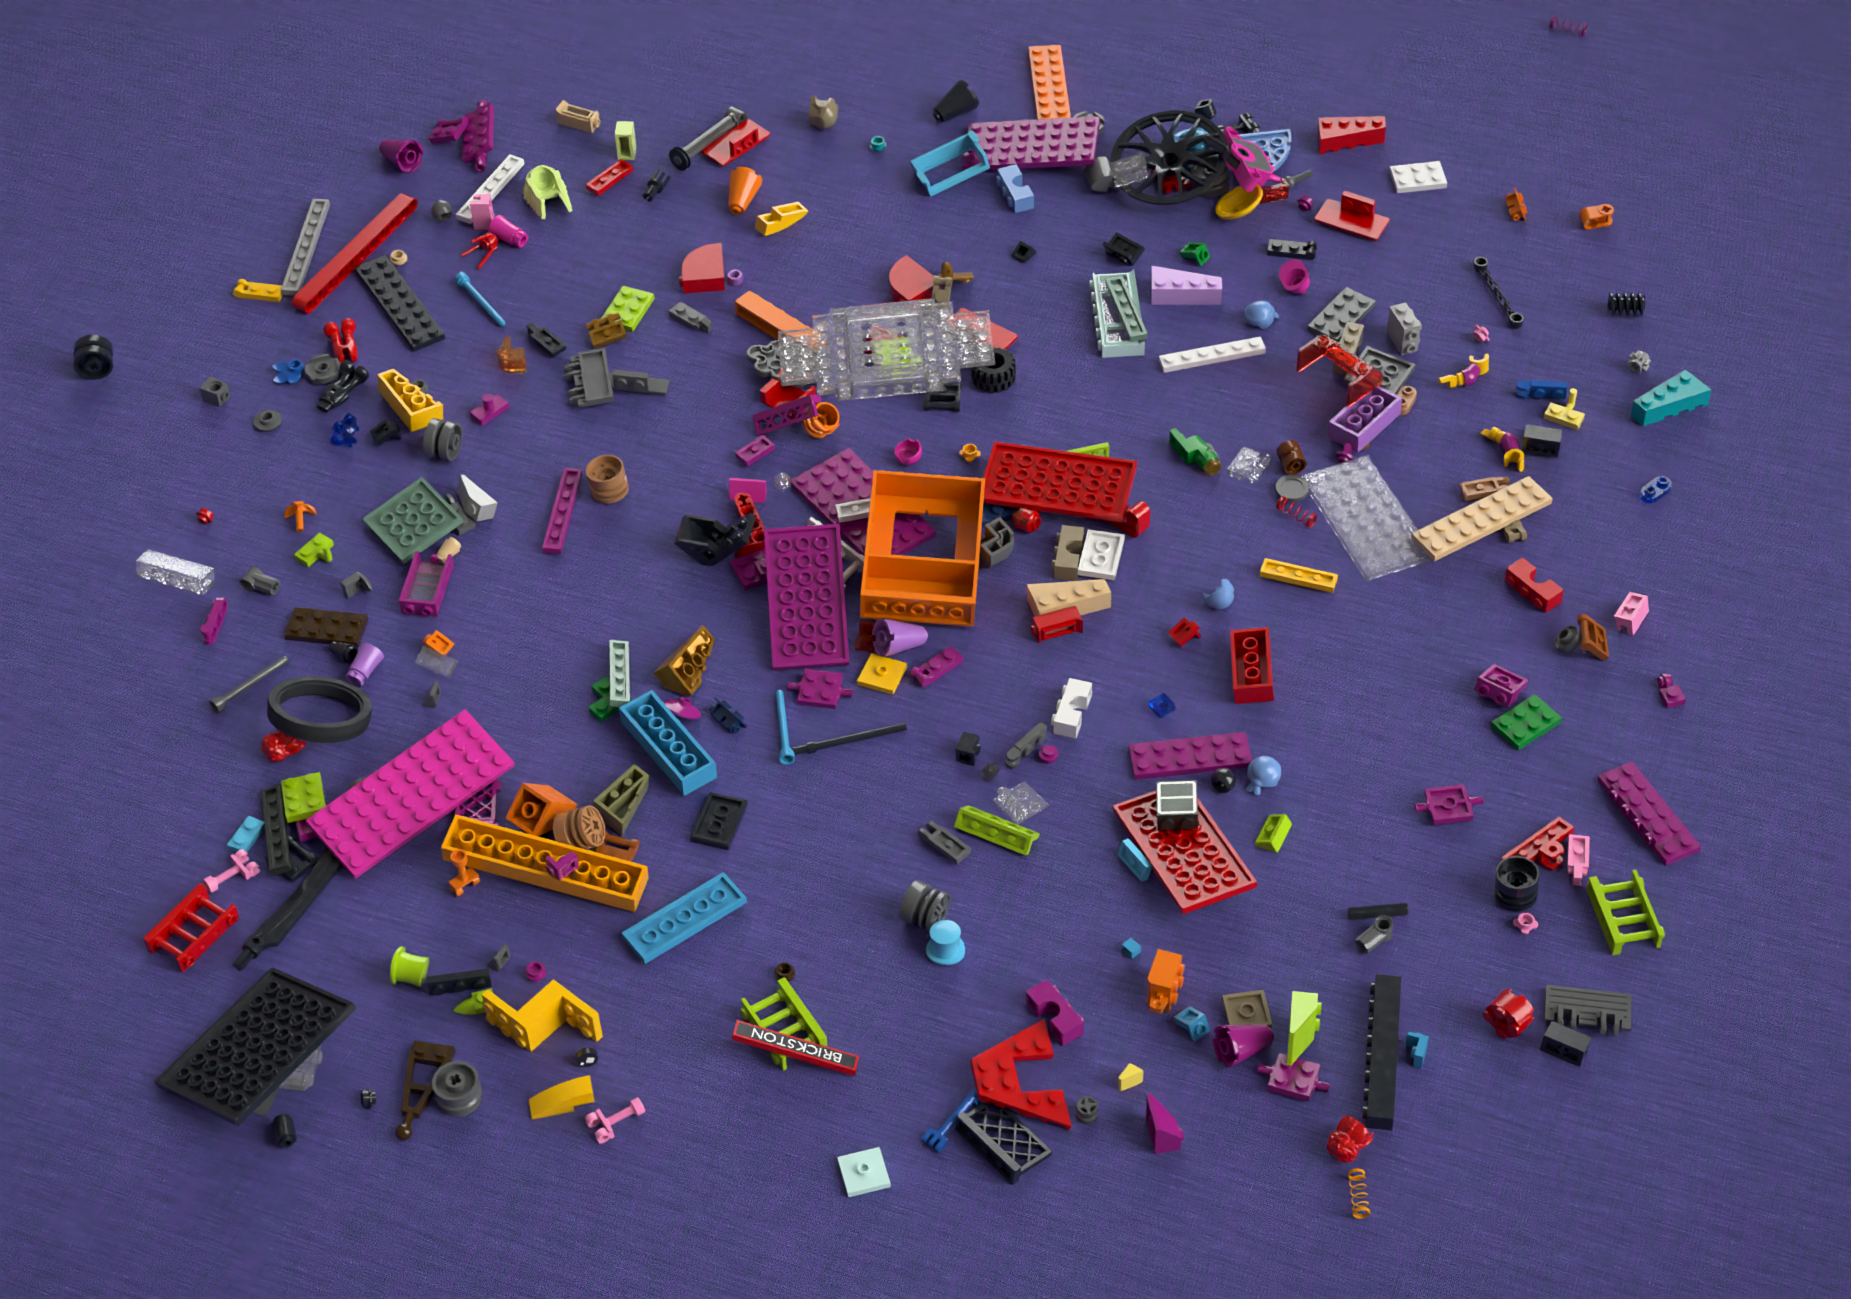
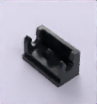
(1565, 1043)

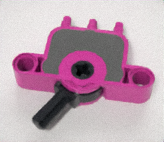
(1244, 159)

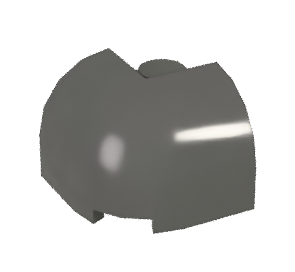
(996, 543)

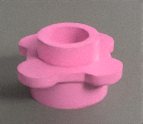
(1481, 334)
(1528, 919)

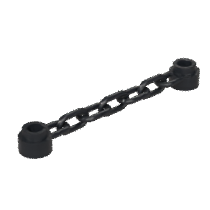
(1515, 319)

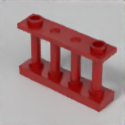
(186, 911)

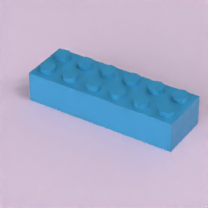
(668, 742)

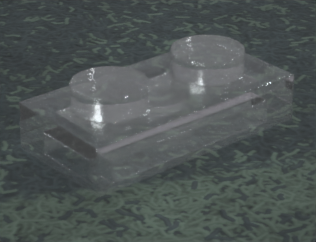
(436, 662)

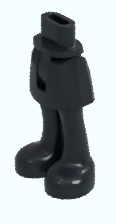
(335, 393)

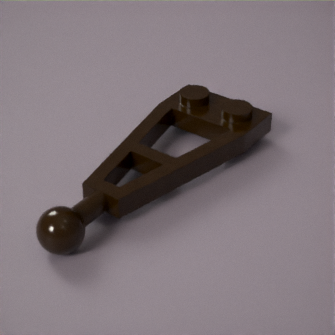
(427, 1054)

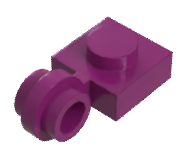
(1670, 695)

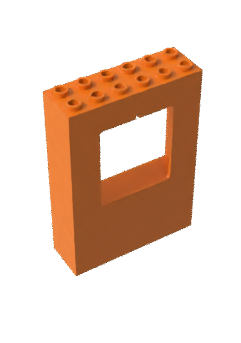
(922, 586)

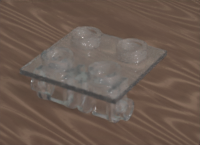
(1020, 802)

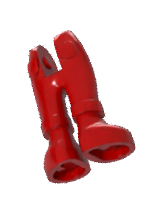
(347, 328)

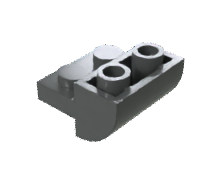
(1100, 175)

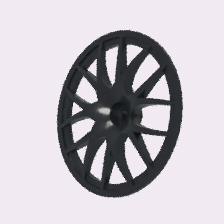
(1171, 156)

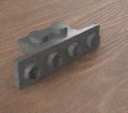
(638, 382)

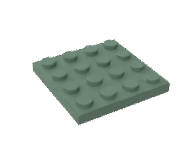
(413, 520)

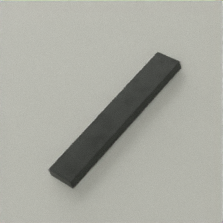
(275, 830)

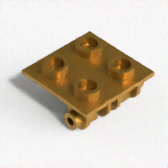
(947, 271)

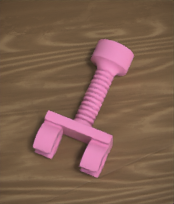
(237, 860)
(604, 1134)

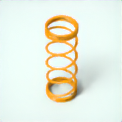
(1360, 1207)

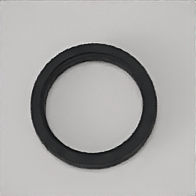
(319, 731)

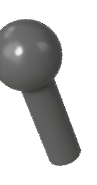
(1292, 180)

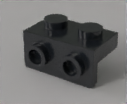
(1124, 249)

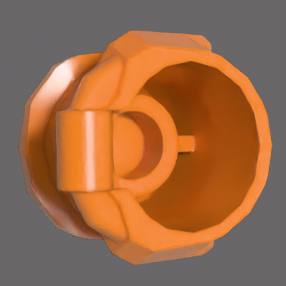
(824, 423)

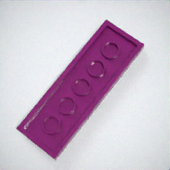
(1189, 755)

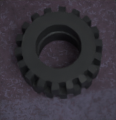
(997, 376)

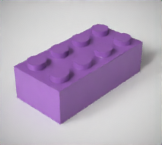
(1365, 418)

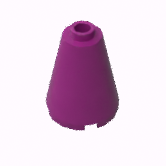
(402, 153)
(1240, 1042)

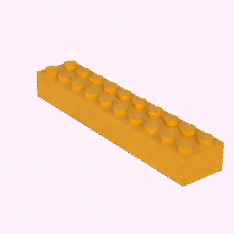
(524, 859)

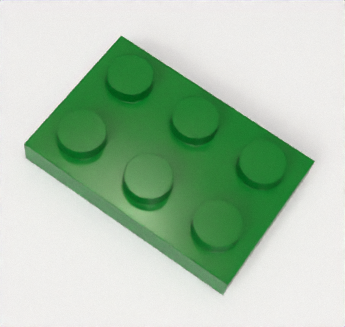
(1526, 722)

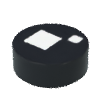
(587, 1057)

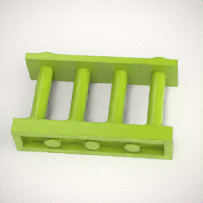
(1610, 923)
(794, 1007)

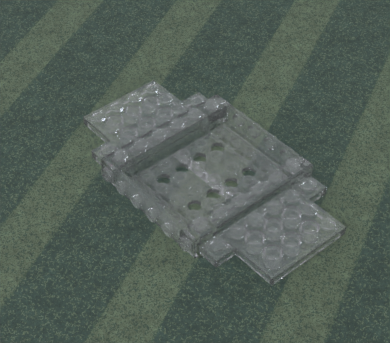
(836, 358)

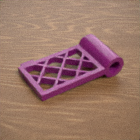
(491, 793)

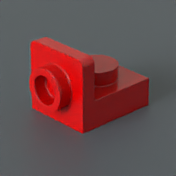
(1184, 631)

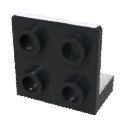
(1541, 440)

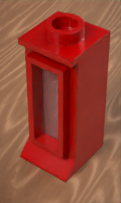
(1057, 623)

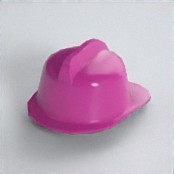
(1294, 276)

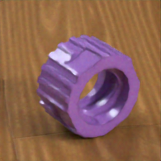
(735, 281)

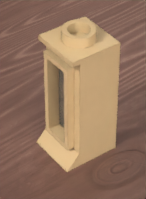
(577, 117)

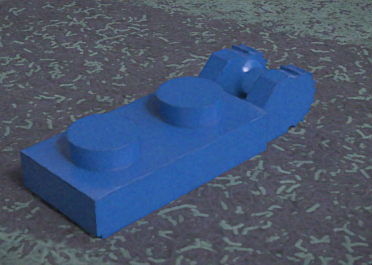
(1541, 389)

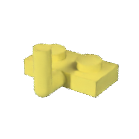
(1565, 415)

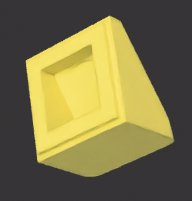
(1130, 1077)

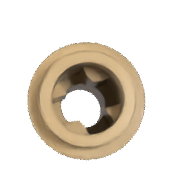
(450, 546)

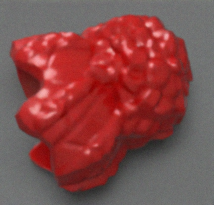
(279, 745)
(1348, 1139)

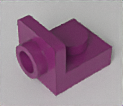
(563, 867)

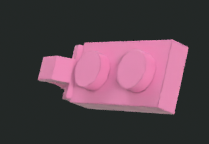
(1578, 857)

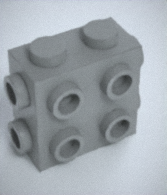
(1403, 328)

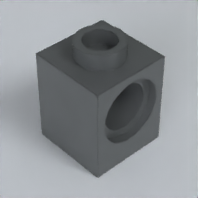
(215, 392)

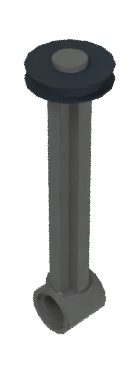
(681, 157)

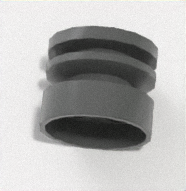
(924, 905)

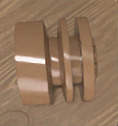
(607, 479)
(580, 827)

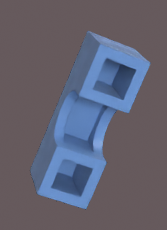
(1017, 196)

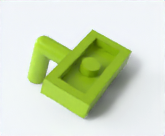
(316, 548)

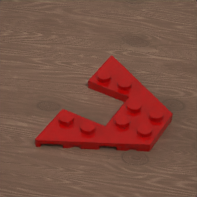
(998, 1080)

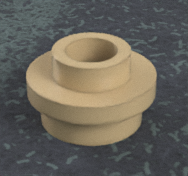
(398, 257)

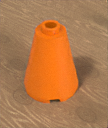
(742, 189)

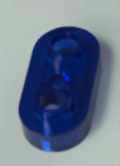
(1655, 489)

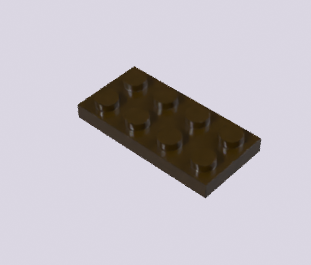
(325, 626)

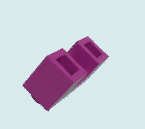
(1046, 999)

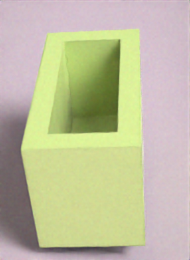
(625, 140)

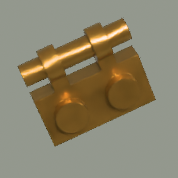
(606, 334)

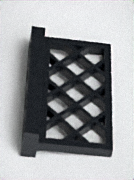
(990, 1147)

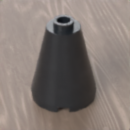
(956, 102)

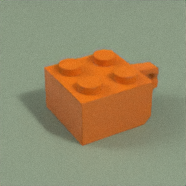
(1164, 981)

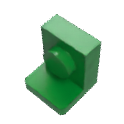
(1197, 251)

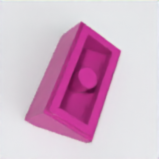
(755, 488)

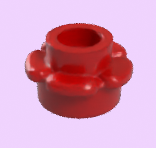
(204, 516)

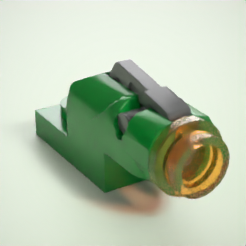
(1195, 451)

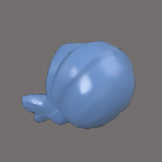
(1260, 314)
(1221, 597)
(1263, 772)

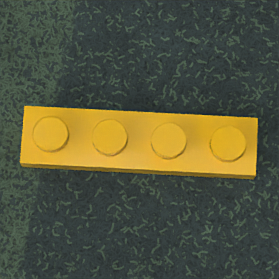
(1298, 575)

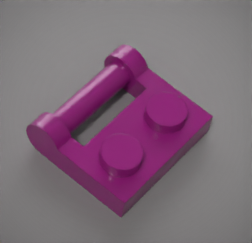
(448, 130)

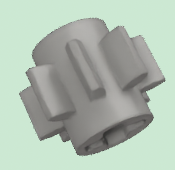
(1639, 361)

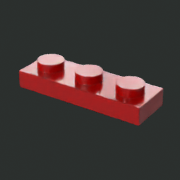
(609, 177)

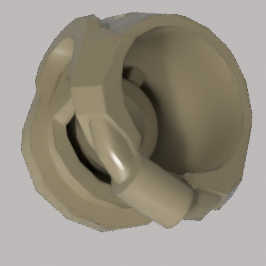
(822, 113)

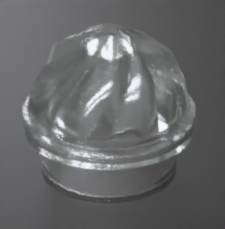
(782, 481)

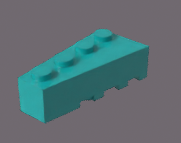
(1670, 398)

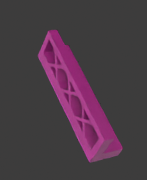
(784, 410)

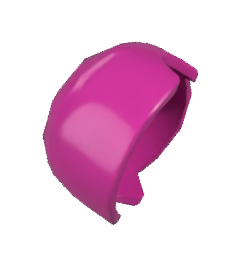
(908, 452)

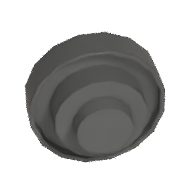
(1568, 639)

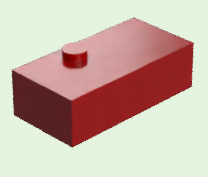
(1251, 665)

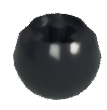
(1223, 780)

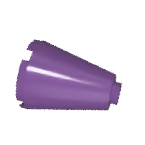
(897, 636)

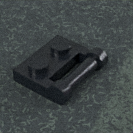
(951, 392)
(297, 867)

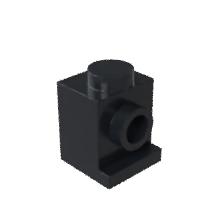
(967, 748)

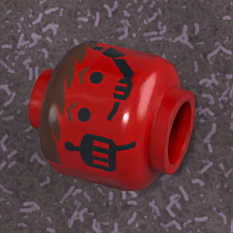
(1026, 520)

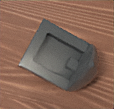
(354, 584)

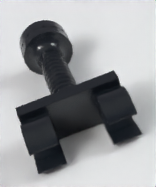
(1244, 123)

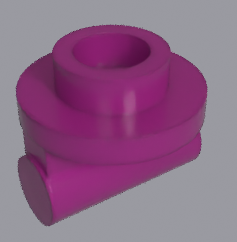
(1345, 456)

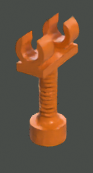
(459, 859)

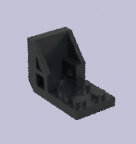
(710, 540)

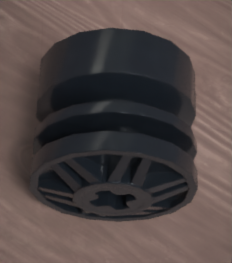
(1516, 883)

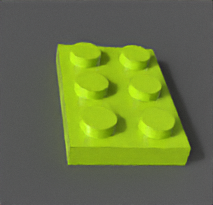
(631, 306)
(303, 796)

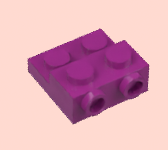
(1500, 685)

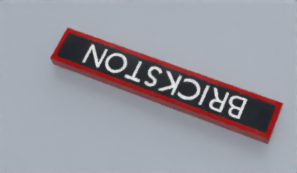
(795, 1047)

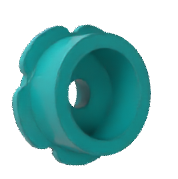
(877, 143)

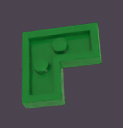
(602, 708)

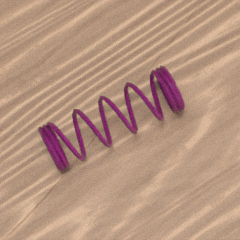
(1564, 23)

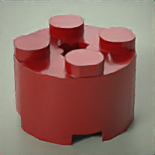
(1509, 1014)

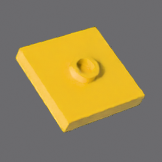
(882, 674)

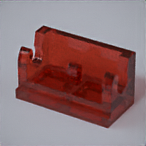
(1275, 192)

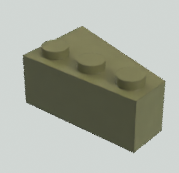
(622, 799)

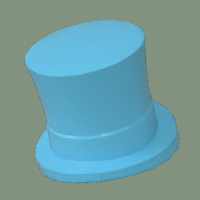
(945, 943)

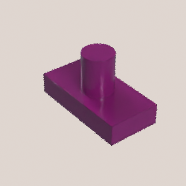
(491, 407)

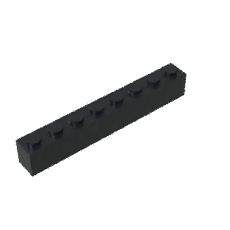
(1383, 1052)

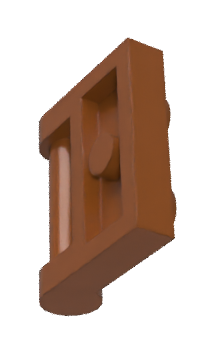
(1593, 637)
(616, 852)

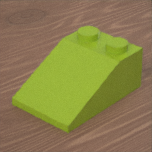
(1302, 1023)

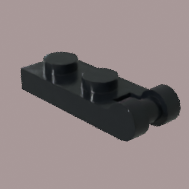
(1292, 249)

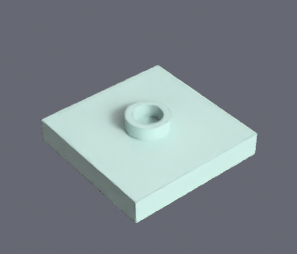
(863, 1172)

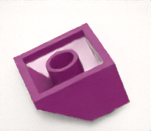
(1162, 1127)

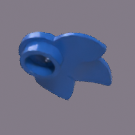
(288, 371)

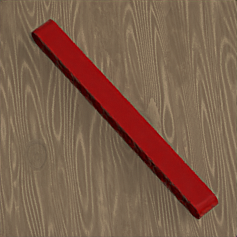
(354, 253)

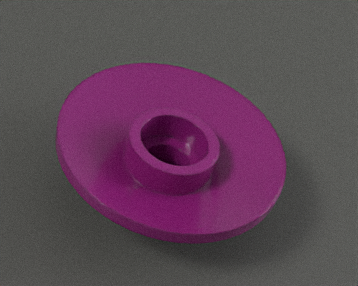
(683, 708)

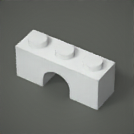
(1075, 695)

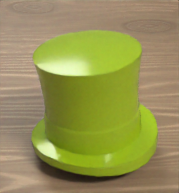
(408, 968)

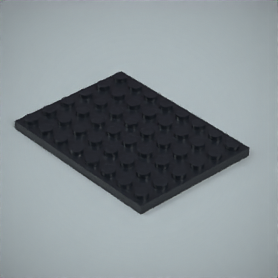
(255, 1046)

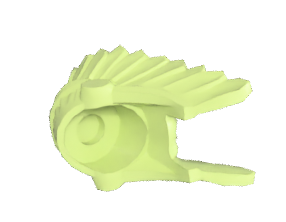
(544, 184)

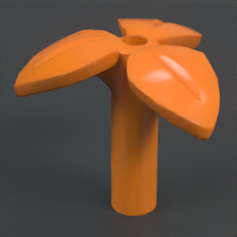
(298, 508)

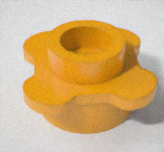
(969, 452)

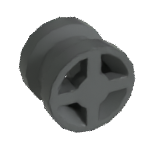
(1091, 1106)

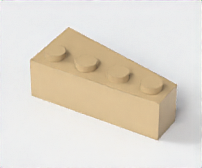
(1085, 595)

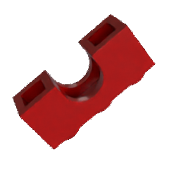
(1543, 595)

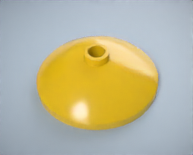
(1238, 203)

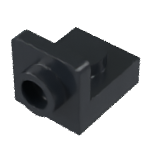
(385, 431)

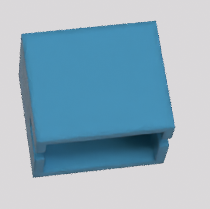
(1131, 948)

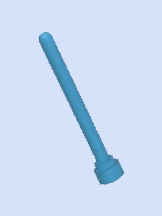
(463, 281)
(786, 754)

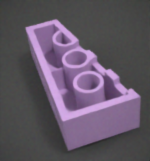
(1184, 288)

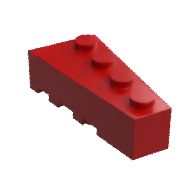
(1349, 132)

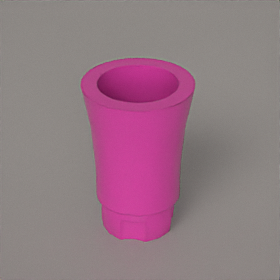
(507, 231)

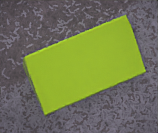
(1274, 832)

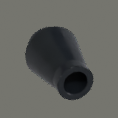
(345, 651)

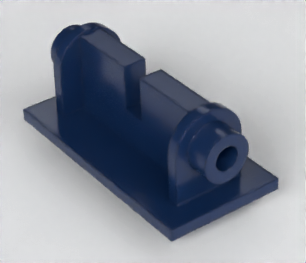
(733, 720)

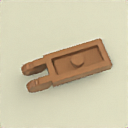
(1483, 487)

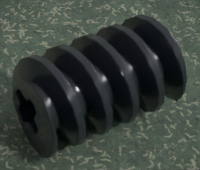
(1626, 303)

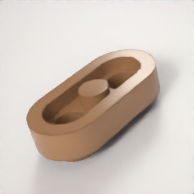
(1408, 398)

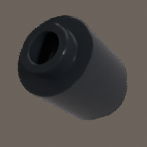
(284, 1130)

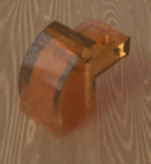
(511, 359)

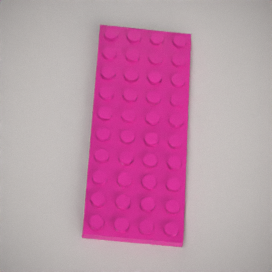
(409, 793)

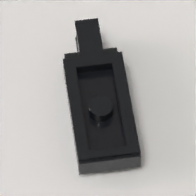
(545, 340)

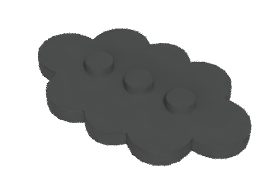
(767, 360)

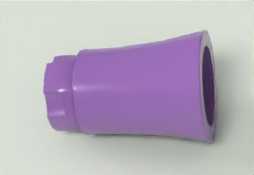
(364, 663)

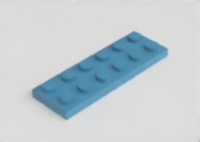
(684, 917)

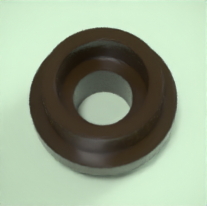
(785, 968)

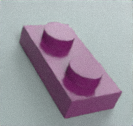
(755, 450)

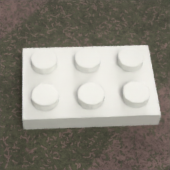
(1418, 177)
(1101, 554)

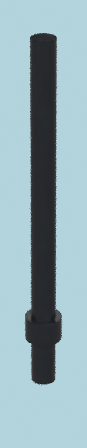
(812, 746)

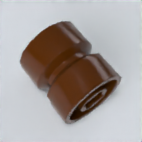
(1291, 457)

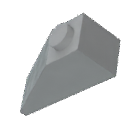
(475, 500)

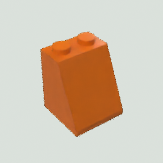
(537, 807)

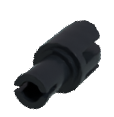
(655, 185)

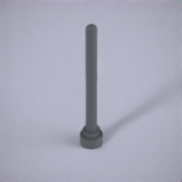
(218, 703)

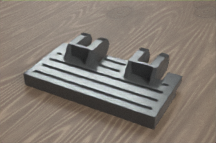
(591, 378)
(1588, 1008)

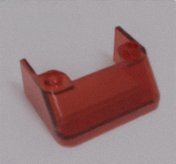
(1367, 375)

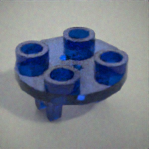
(344, 430)

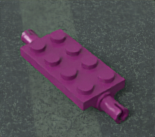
(478, 135)

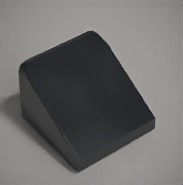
(1023, 252)

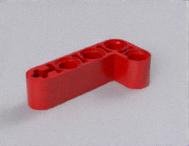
(744, 506)
(1135, 519)

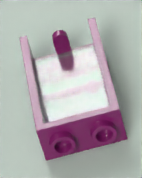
(425, 586)

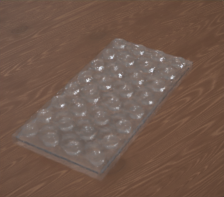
(1366, 517)

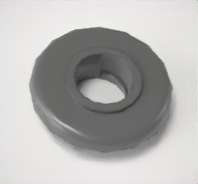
(267, 425)

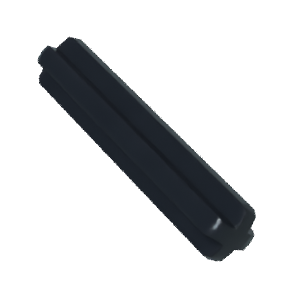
(1378, 910)

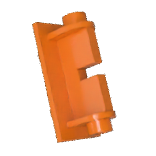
(1516, 208)

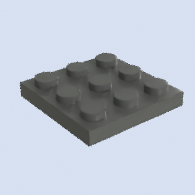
(1394, 370)

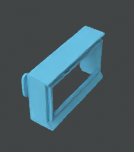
(945, 153)

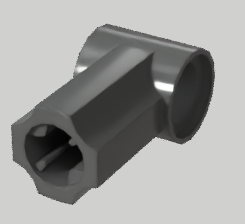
(257, 580)
(1375, 935)

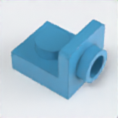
(1193, 1021)
(1419, 1045)

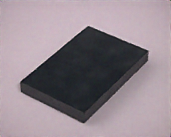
(718, 821)

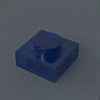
(1162, 705)

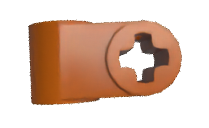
(1595, 217)

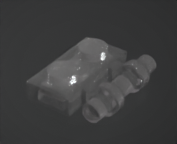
(1128, 166)
(1243, 464)

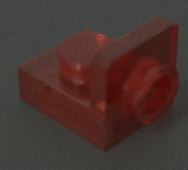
(865, 638)

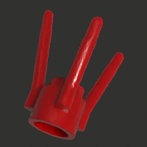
(487, 241)

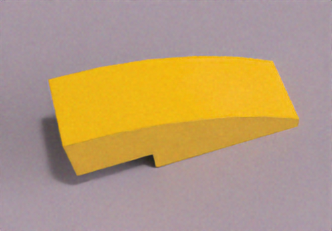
(780, 218)
(562, 1098)

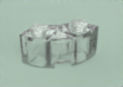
(304, 1074)

